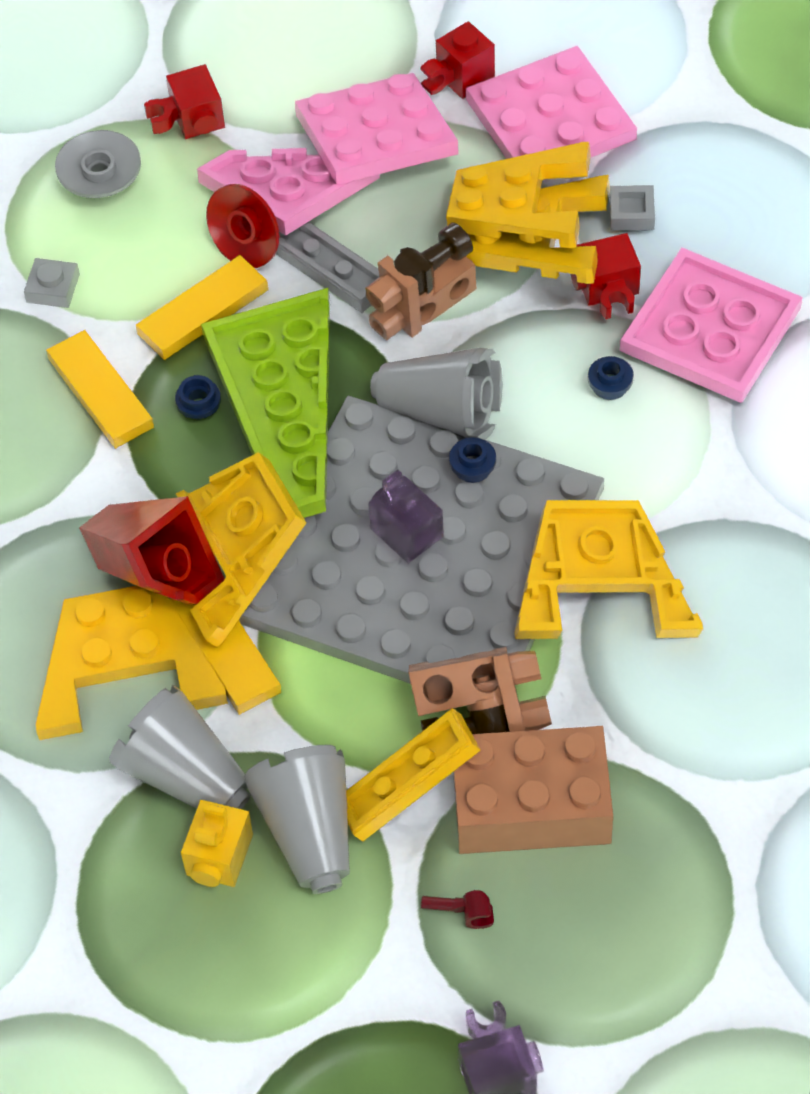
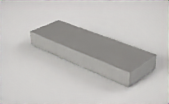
(329, 264)

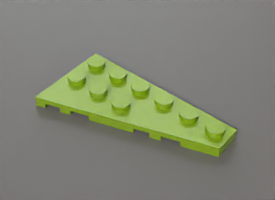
(278, 386)

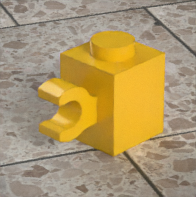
(216, 844)

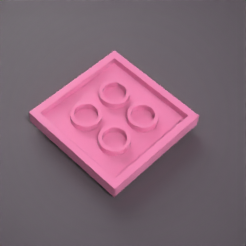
(551, 107)
(376, 128)
(711, 324)

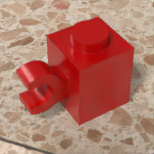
(461, 61)
(191, 102)
(615, 276)

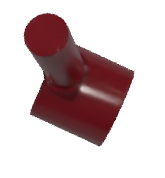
(474, 905)

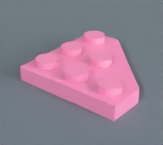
(289, 181)

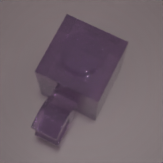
(405, 517)
(498, 1057)

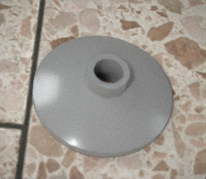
(98, 164)

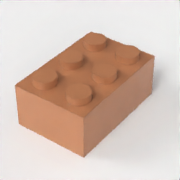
(534, 791)

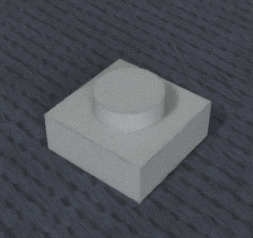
(632, 207)
(51, 283)

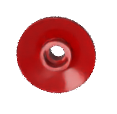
(242, 224)

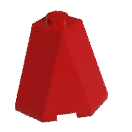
(155, 547)

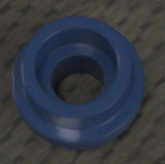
(610, 386)
(197, 388)
(472, 469)

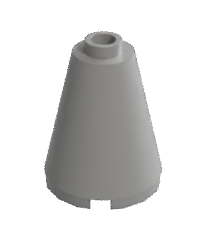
(443, 390)
(180, 754)
(306, 813)

